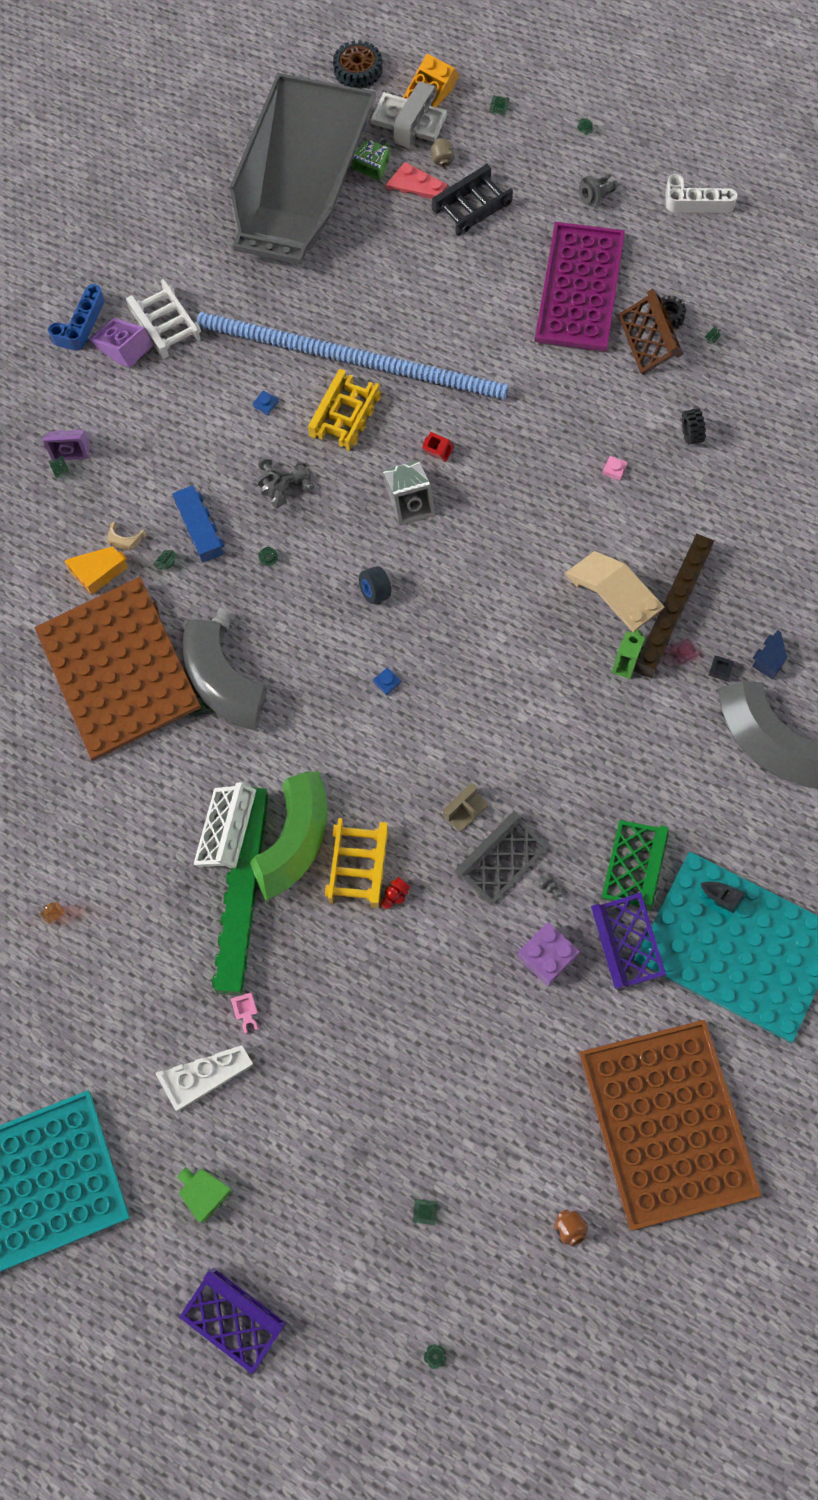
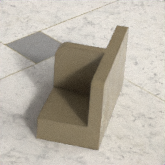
(464, 808)

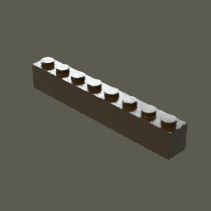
(674, 606)

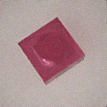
(684, 651)

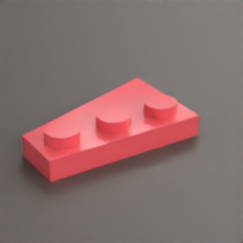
(415, 181)

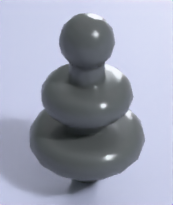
(551, 887)

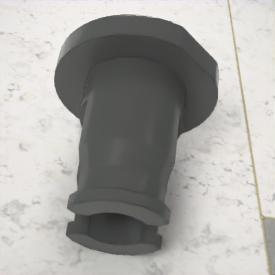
(592, 189)

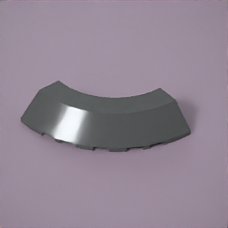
(766, 737)

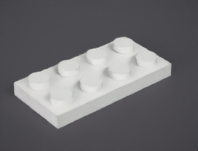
(390, 107)

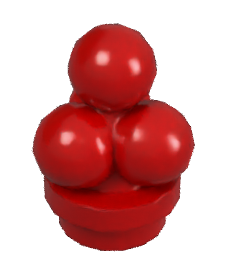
(395, 893)

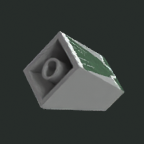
(409, 492)

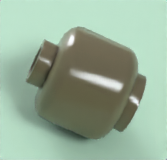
(442, 152)

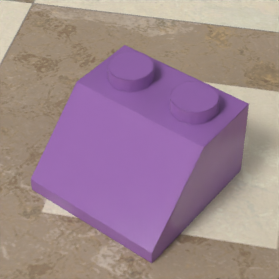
(68, 444)

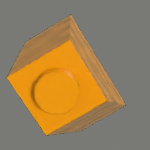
(97, 567)

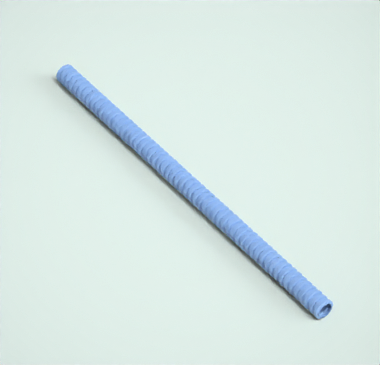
(350, 355)

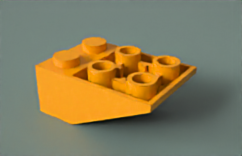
(435, 73)

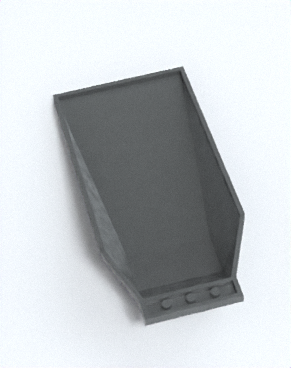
(296, 165)

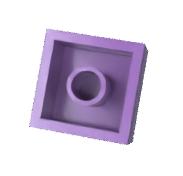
(548, 954)

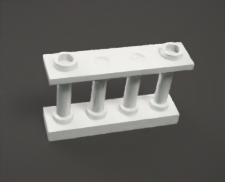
(154, 333)

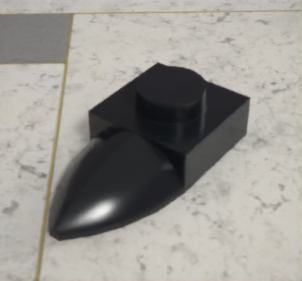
(723, 895)

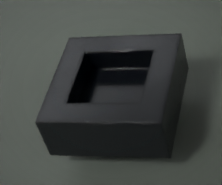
(721, 668)

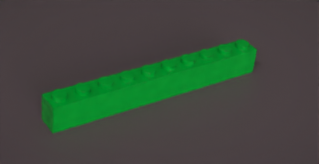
(240, 903)

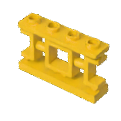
(331, 403)

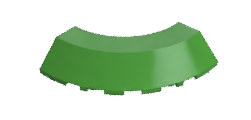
(300, 838)

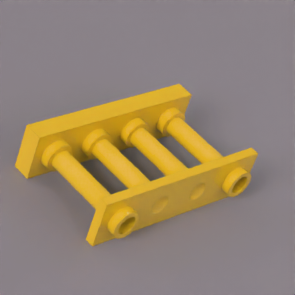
(374, 874)

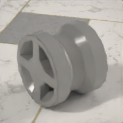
(225, 618)

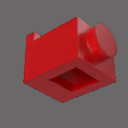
(443, 445)

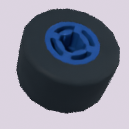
(375, 584)

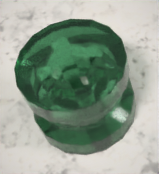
(59, 466)

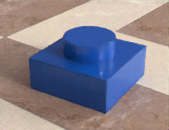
(265, 402)
(386, 681)

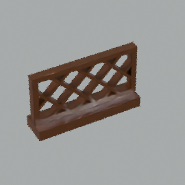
(665, 328)

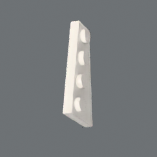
(196, 1079)

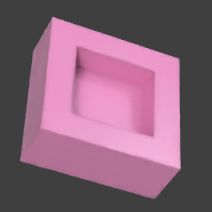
(614, 468)

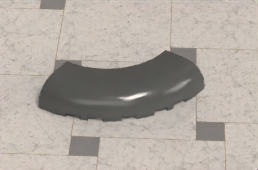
(216, 680)

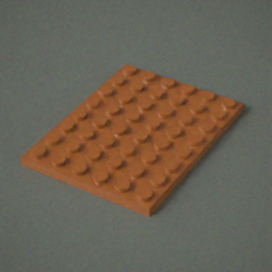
(117, 668)
(668, 1125)

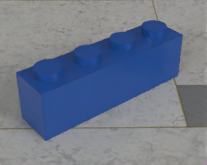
(198, 524)

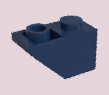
(772, 656)

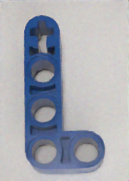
(80, 326)

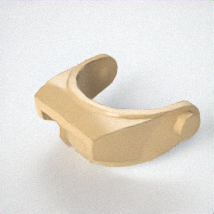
(124, 543)

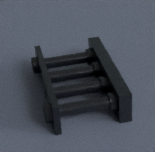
(469, 185)

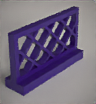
(610, 947)
(246, 1304)

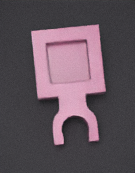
(245, 1007)

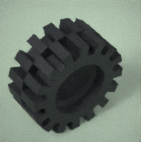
(678, 308)
(693, 426)

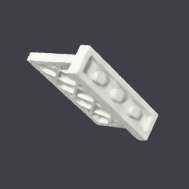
(232, 828)

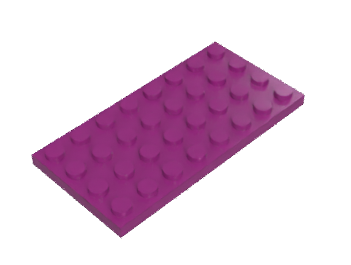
(580, 286)

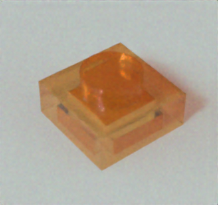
(52, 912)

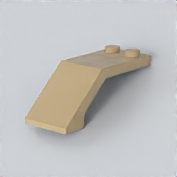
(617, 587)

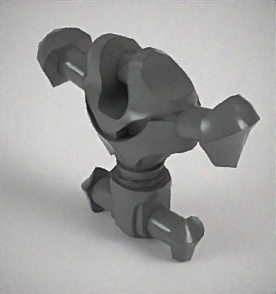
(276, 481)

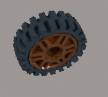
(357, 64)

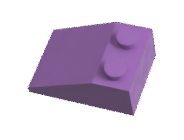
(122, 341)

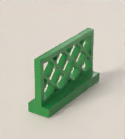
(654, 863)

